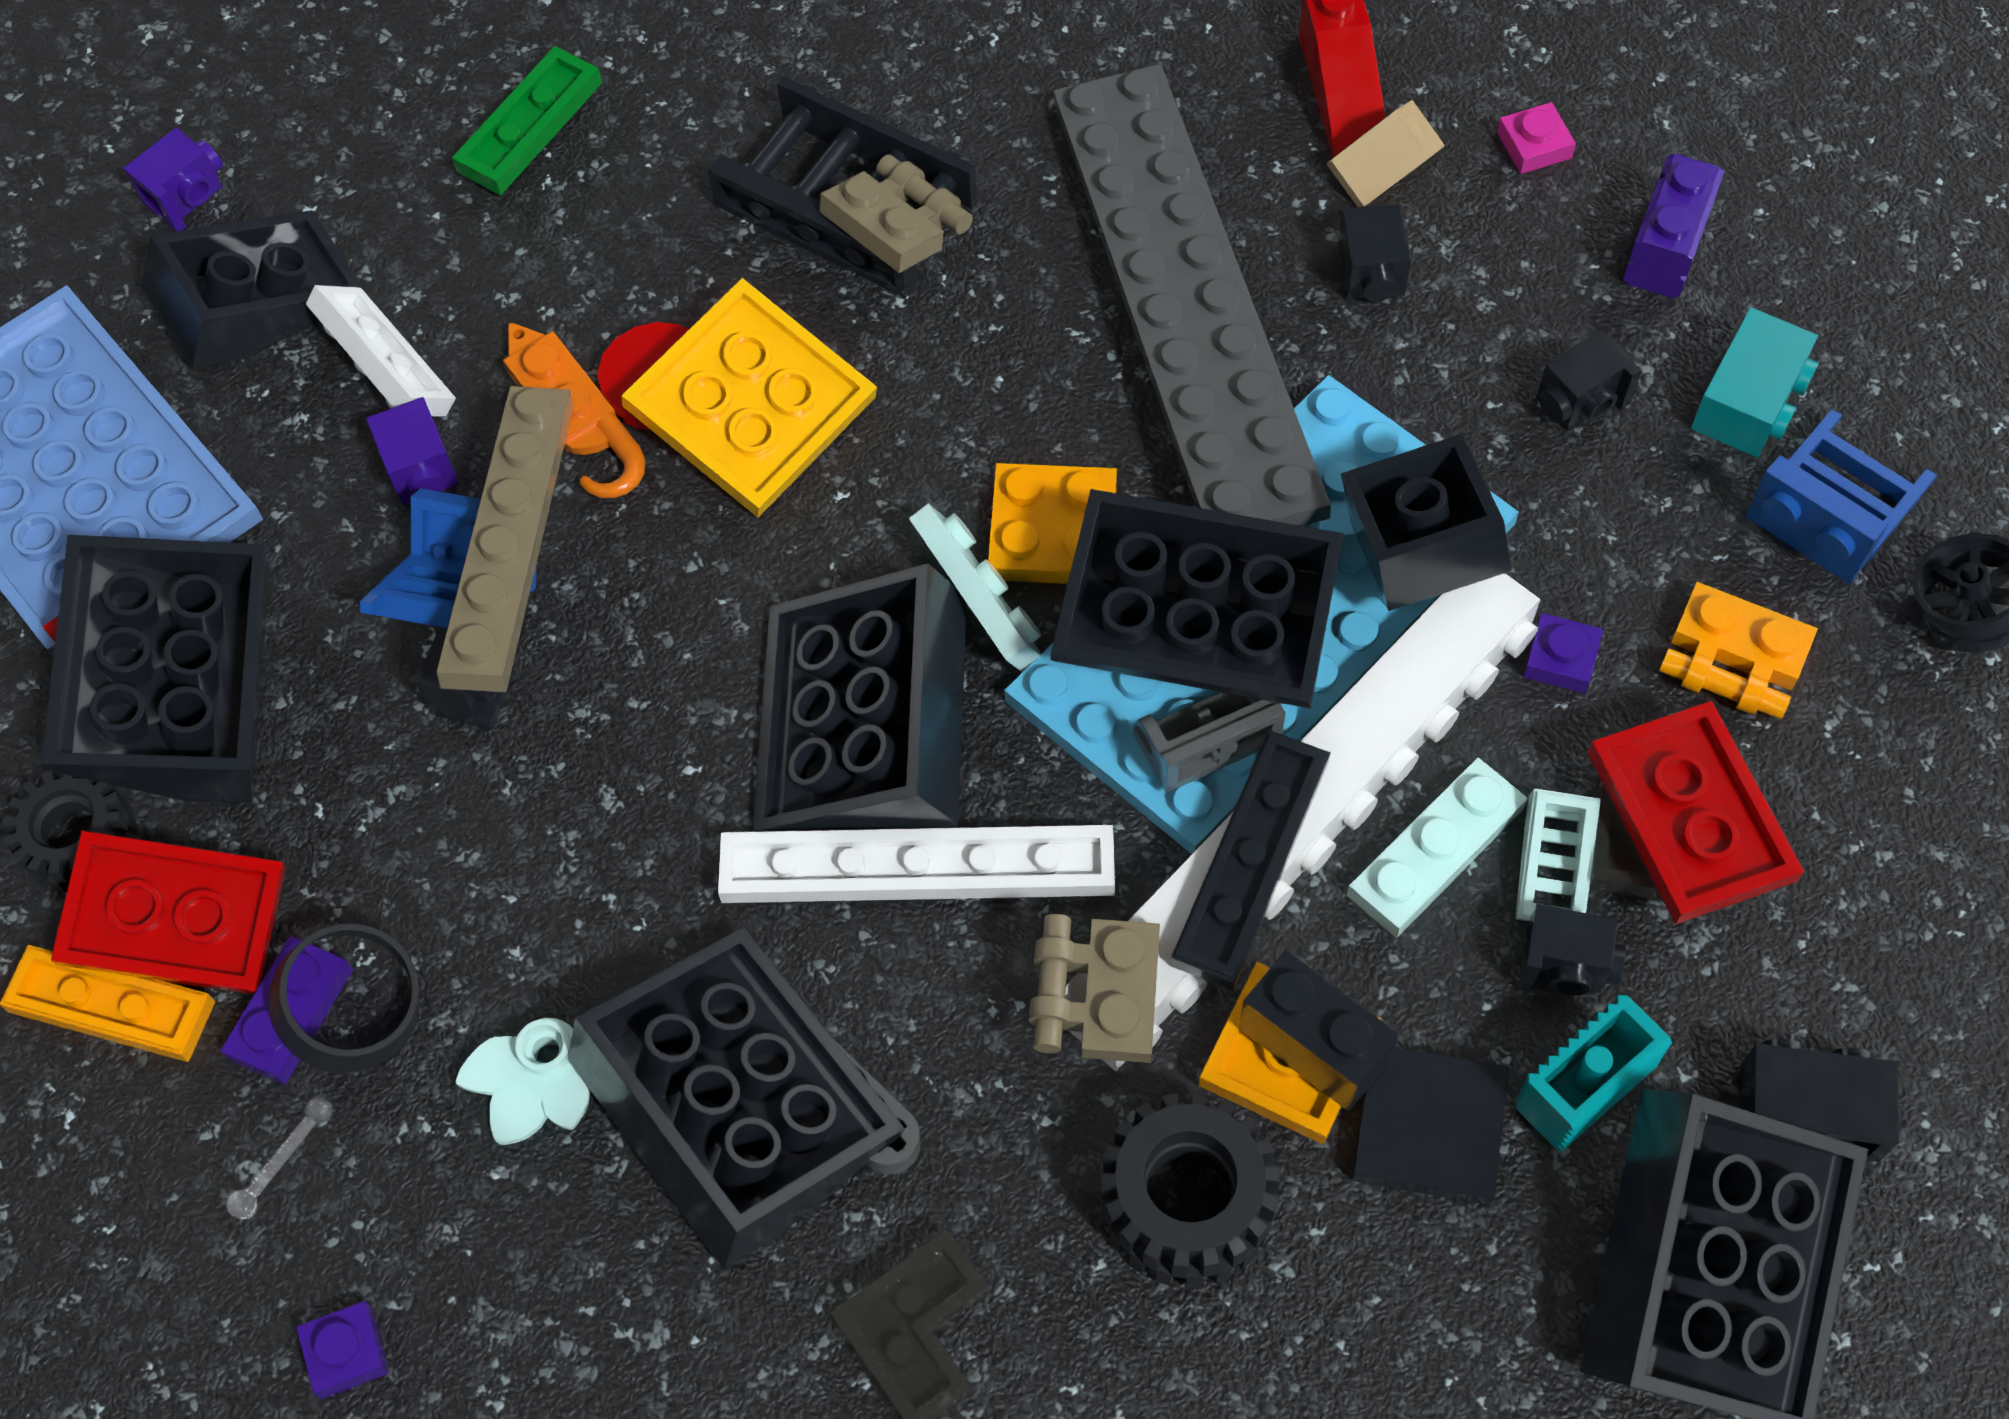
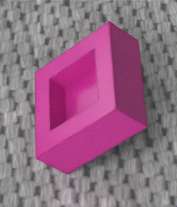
(1536, 138)

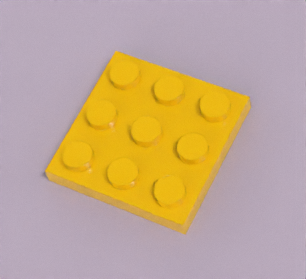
(749, 397)

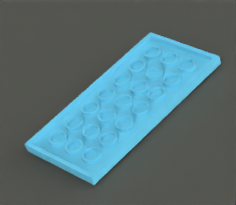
(1096, 710)

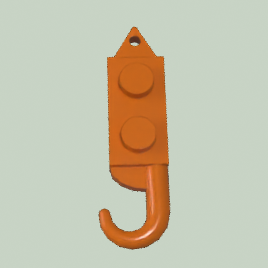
(546, 363)

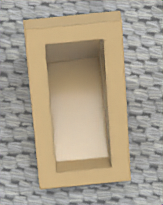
(1385, 154)

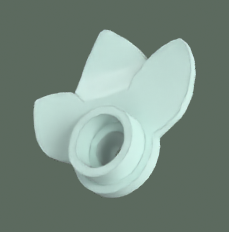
(521, 1086)

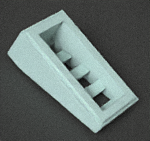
(1565, 807)

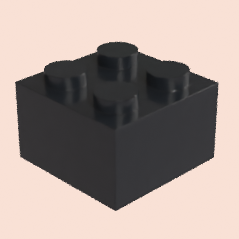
(1426, 522)

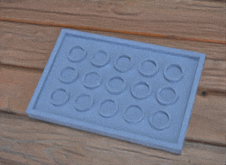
(92, 456)

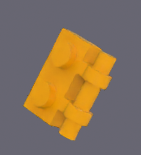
(1741, 637)

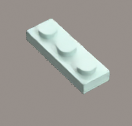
(979, 586)
(1436, 847)

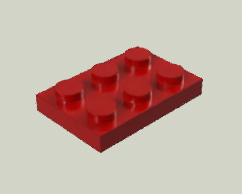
(1694, 812)
(169, 913)

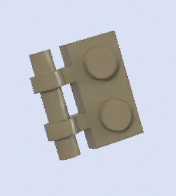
(883, 220)
(1119, 989)

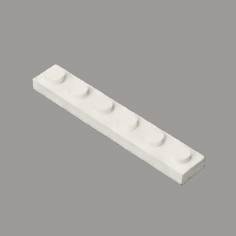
(916, 864)

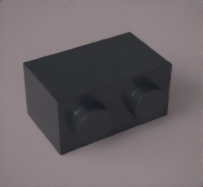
(1317, 1030)
(1828, 1093)

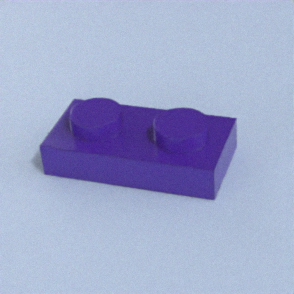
(311, 991)

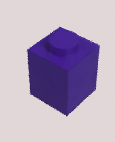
(412, 449)

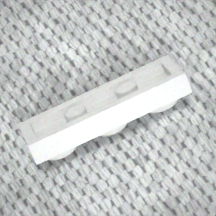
(378, 348)

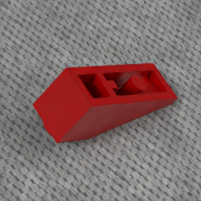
(1342, 68)

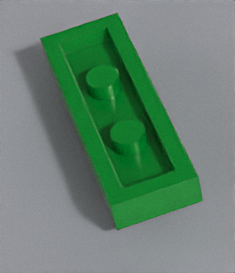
(527, 120)

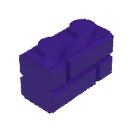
(1673, 225)

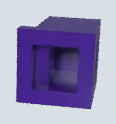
(175, 176)

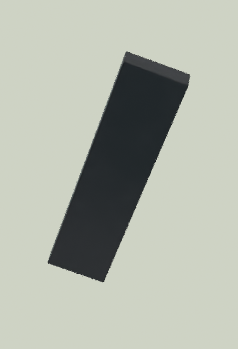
(1250, 860)

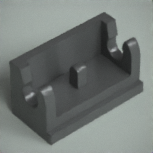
(1206, 736)

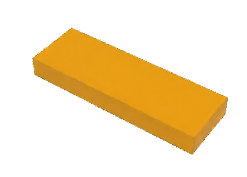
(109, 1005)

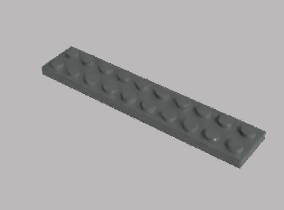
(1189, 301)

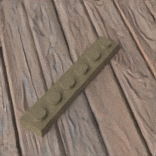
(506, 541)

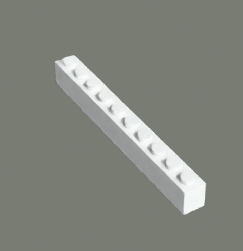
(1371, 741)

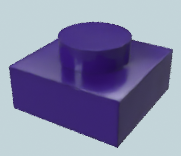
(1563, 653)
(342, 1350)

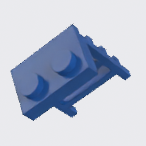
(1826, 512)
(428, 580)

